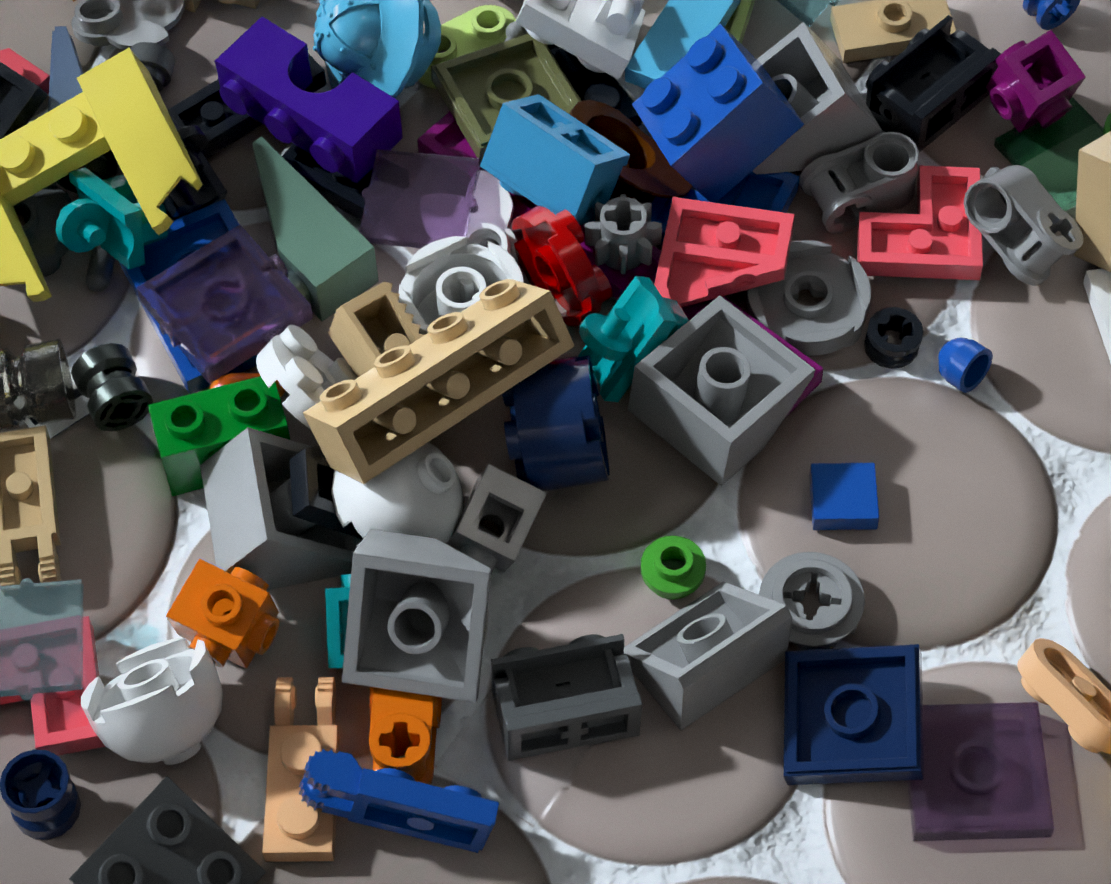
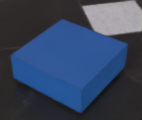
(844, 496)

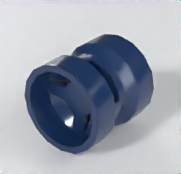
(32, 781)

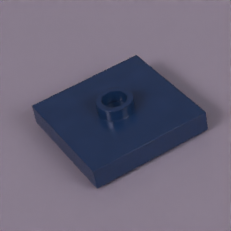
(853, 715)

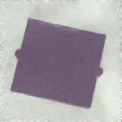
(419, 198)

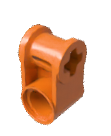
(404, 726)

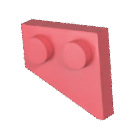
(721, 250)

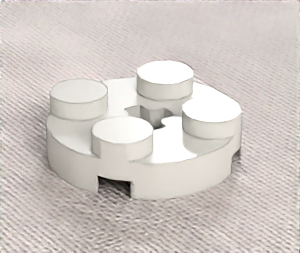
(300, 369)

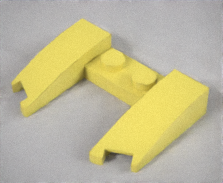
(114, 113)

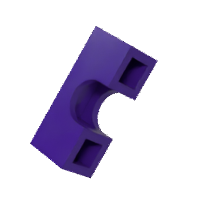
(340, 128)

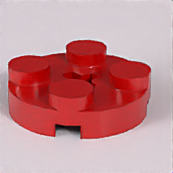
(558, 263)

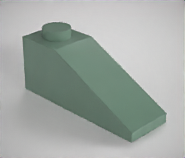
(318, 246)

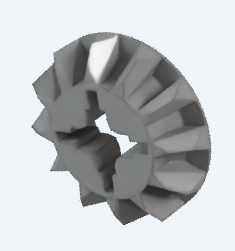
(837, 587)

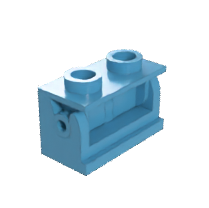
(552, 158)

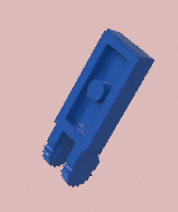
(397, 802)

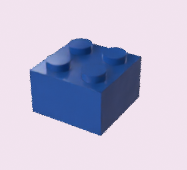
(716, 114)

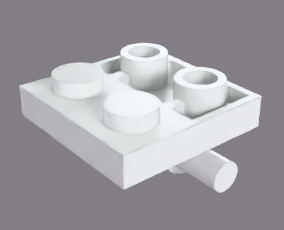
(593, 30)

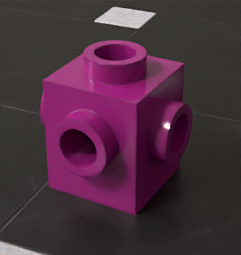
(1034, 82)

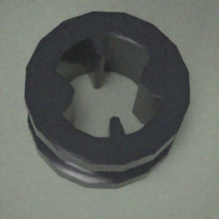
(889, 354)

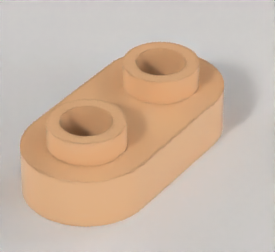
(1071, 690)

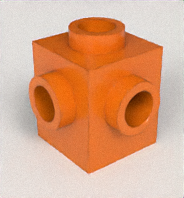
(225, 612)

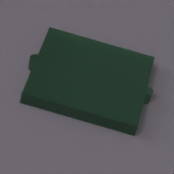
(1053, 151)

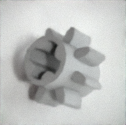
(623, 233)

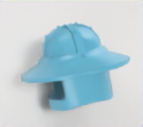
(377, 41)

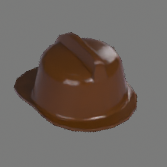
(647, 166)

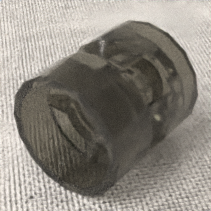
(35, 385)

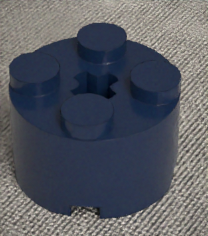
(557, 426)

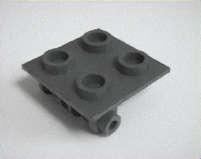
(168, 843)

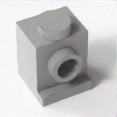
(509, 505)

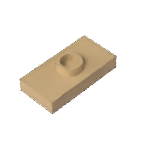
(883, 26)

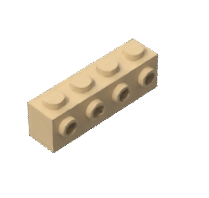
(438, 378)

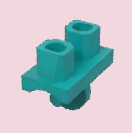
(107, 218)
(628, 334)

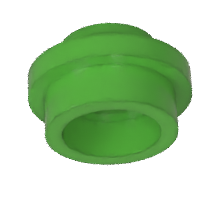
(673, 583)

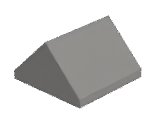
(710, 650)

